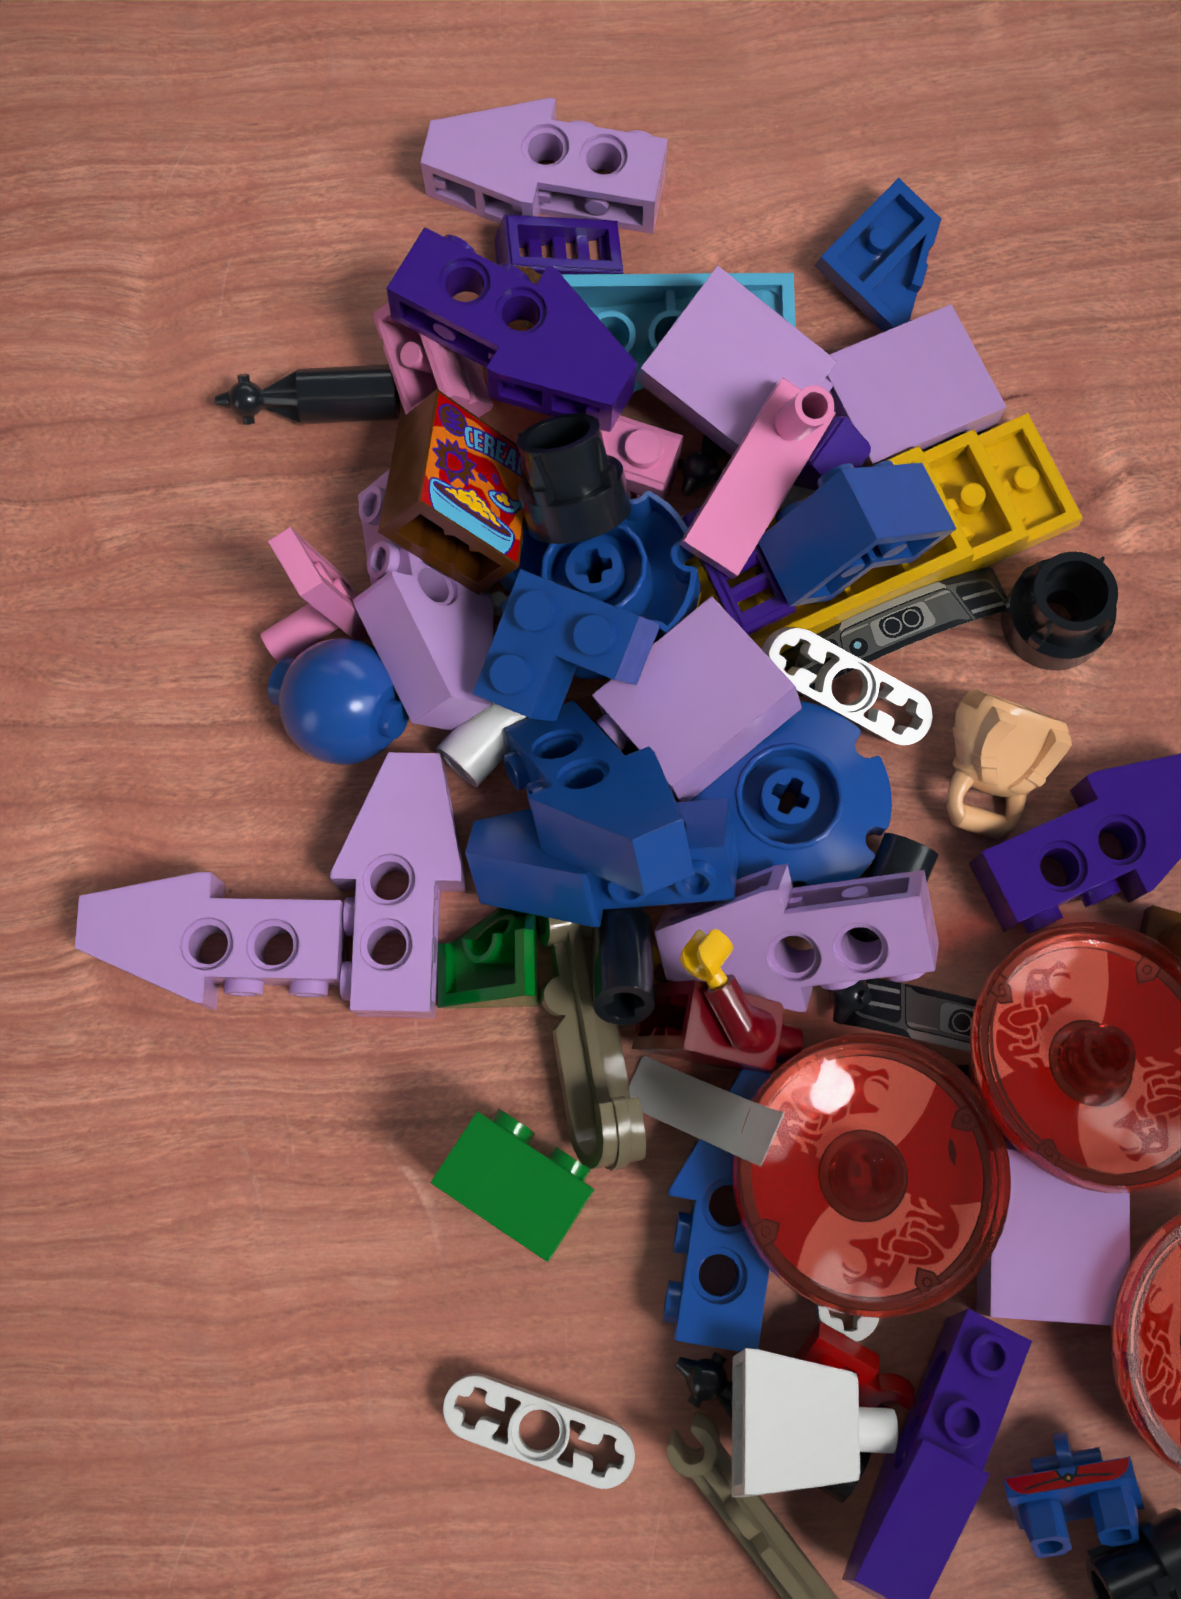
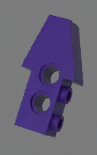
(553, 369)
(1131, 802)
(939, 1460)

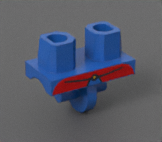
(1075, 1488)

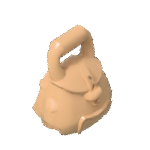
(1002, 753)

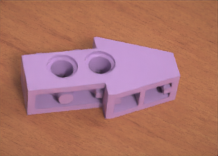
(492, 166)
(422, 626)
(412, 830)
(771, 909)
(162, 923)

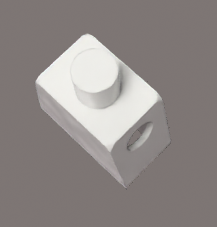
(800, 1425)

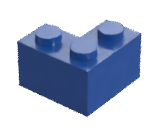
(854, 525)
(548, 635)

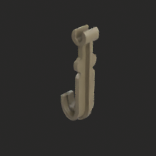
(600, 1114)
(746, 1517)

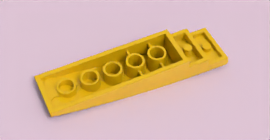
(1000, 498)

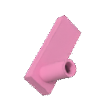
(759, 476)
(325, 590)

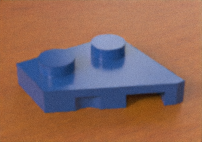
(884, 256)

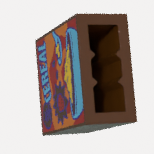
(455, 494)

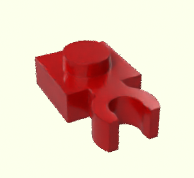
(837, 1350)

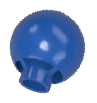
(338, 701)

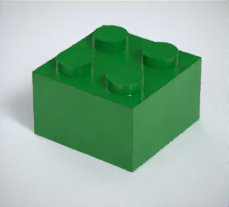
(514, 1184)

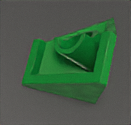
(491, 964)

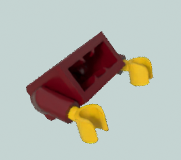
(715, 1019)

